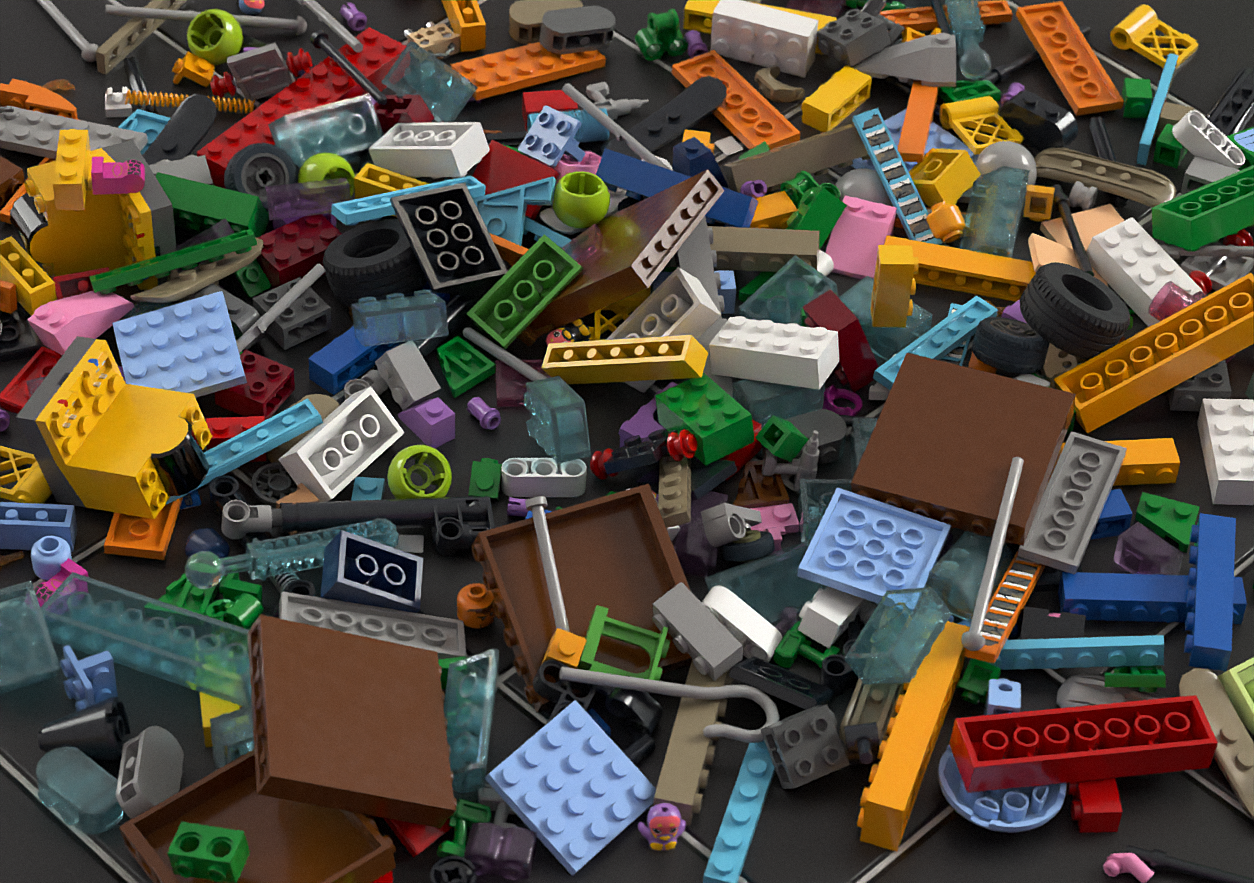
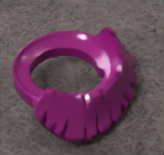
(832, 393)

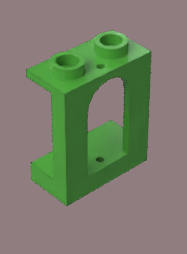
(651, 642)

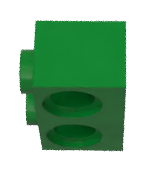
(208, 852)

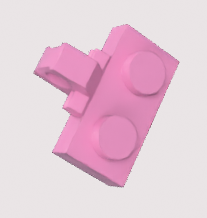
(778, 521)

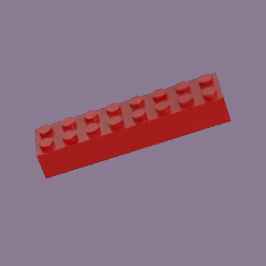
(1082, 743)

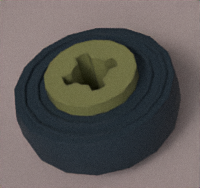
(750, 547)

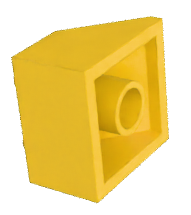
(944, 175)

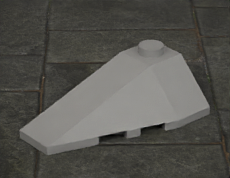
(923, 59)

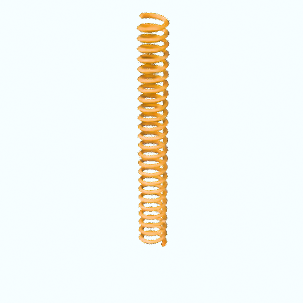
(177, 100)

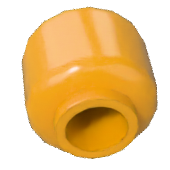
(946, 222)

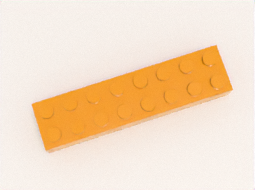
(1162, 355)
(911, 741)

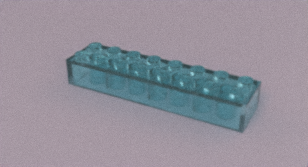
(151, 637)

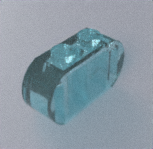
(78, 790)

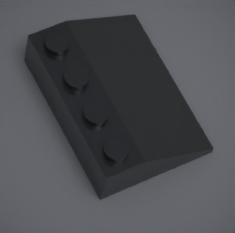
(450, 240)

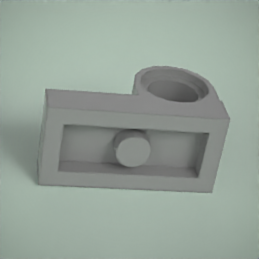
(728, 523)

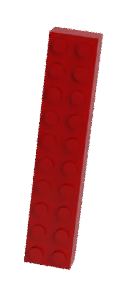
(321, 86)

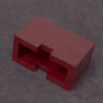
(405, 110)

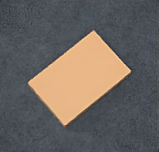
(1088, 223)
(1046, 251)

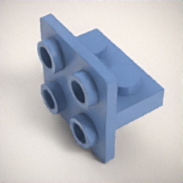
(552, 137)
(88, 679)

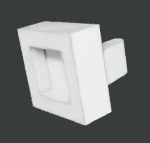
(115, 104)

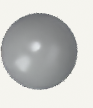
(1006, 154)
(864, 185)

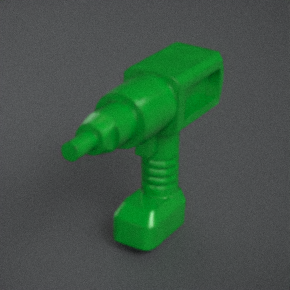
(795, 643)
(465, 814)

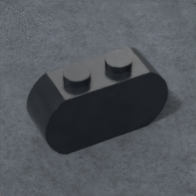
(1039, 121)

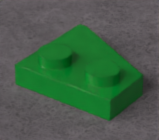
(1167, 518)

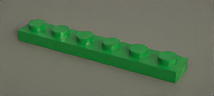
(184, 258)

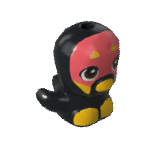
(571, 332)

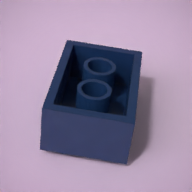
(371, 574)

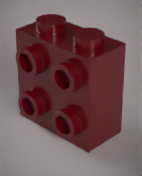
(265, 389)

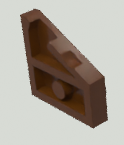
(760, 490)

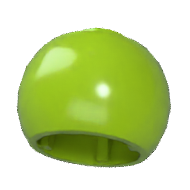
(214, 36)
(326, 167)
(581, 199)
(399, 477)

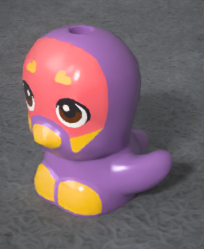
(663, 827)

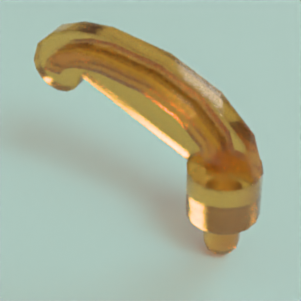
(59, 83)

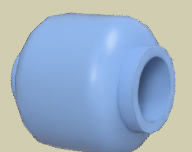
(48, 555)

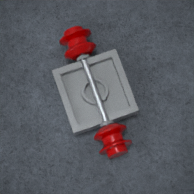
(260, 72)
(1217, 271)

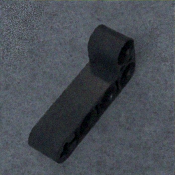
(561, 691)

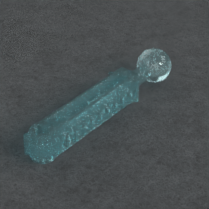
(969, 31)
(282, 554)

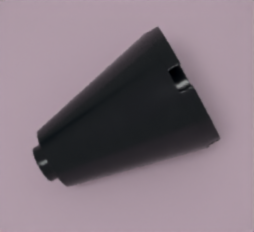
(94, 730)

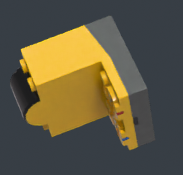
(110, 230)
(113, 440)

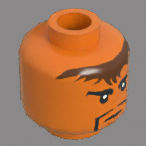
(475, 606)

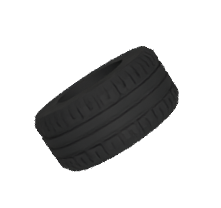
(372, 263)
(1074, 310)

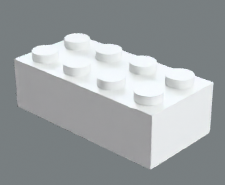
(764, 36)
(431, 149)
(1135, 266)
(673, 309)
(774, 352)
(342, 445)
(1228, 449)

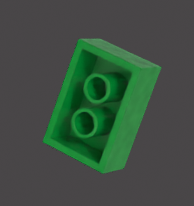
(708, 414)

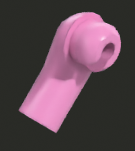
(1126, 863)

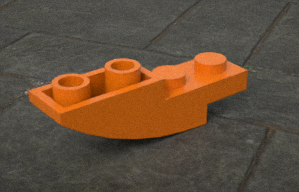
(35, 98)

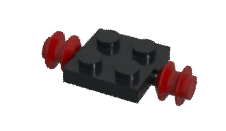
(643, 451)

